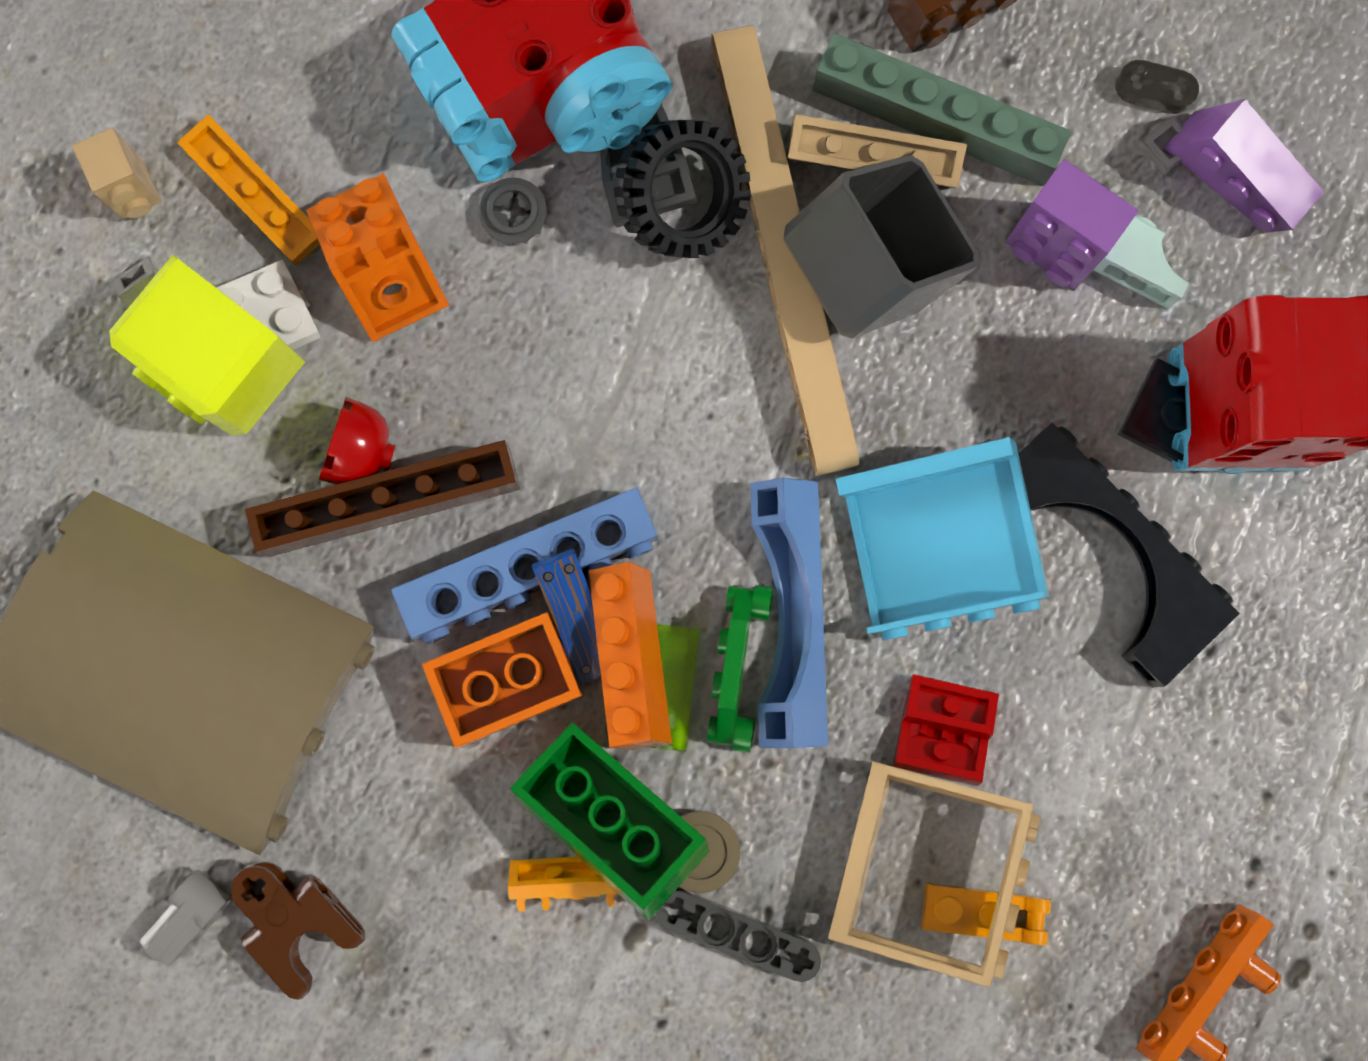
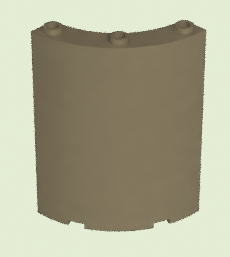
(174, 669)

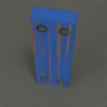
(572, 611)

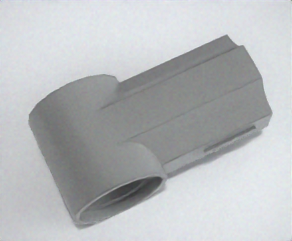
(193, 909)

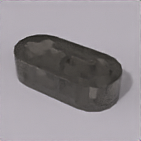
(1157, 86)

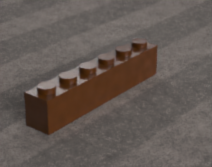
(382, 499)

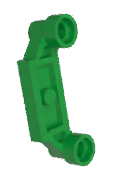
(733, 641)

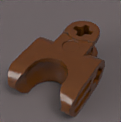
(282, 918)

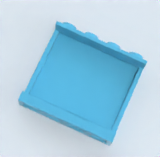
(945, 538)

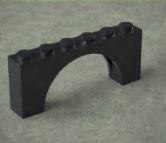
(1181, 604)

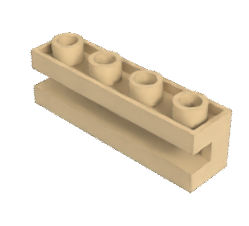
(858, 146)

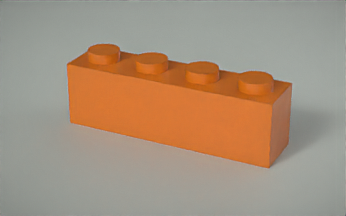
(629, 657)

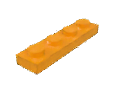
(250, 189)

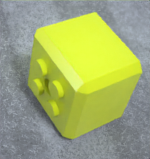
(203, 350)

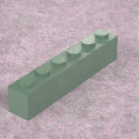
(940, 109)

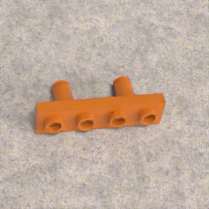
(1197, 996)

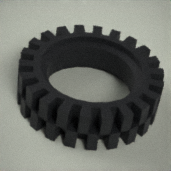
(638, 181)

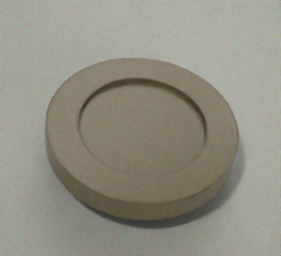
(723, 857)

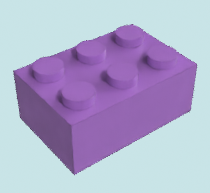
(1070, 226)

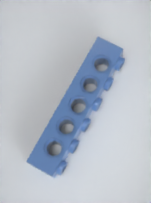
(419, 597)

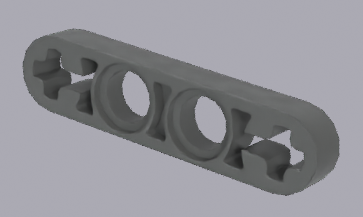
(734, 941)

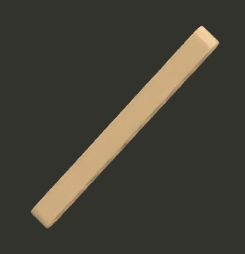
(772, 207)

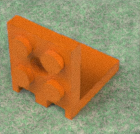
(375, 255)

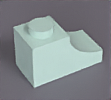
(1141, 265)

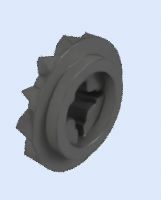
(500, 197)

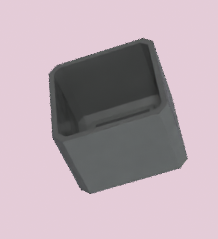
(880, 245)

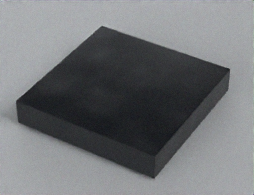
(1157, 413)

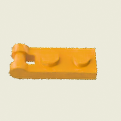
(972, 910)

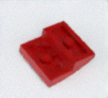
(945, 730)

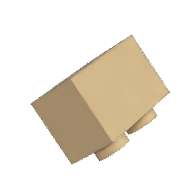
(117, 174)

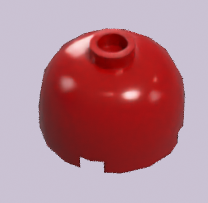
(357, 444)

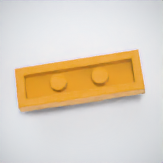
(555, 878)

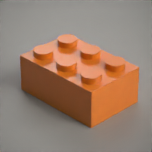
(502, 680)

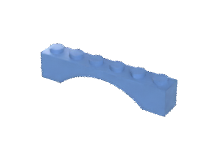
(794, 701)

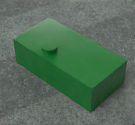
(610, 820)

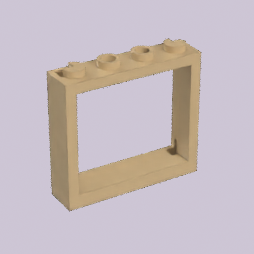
(860, 858)

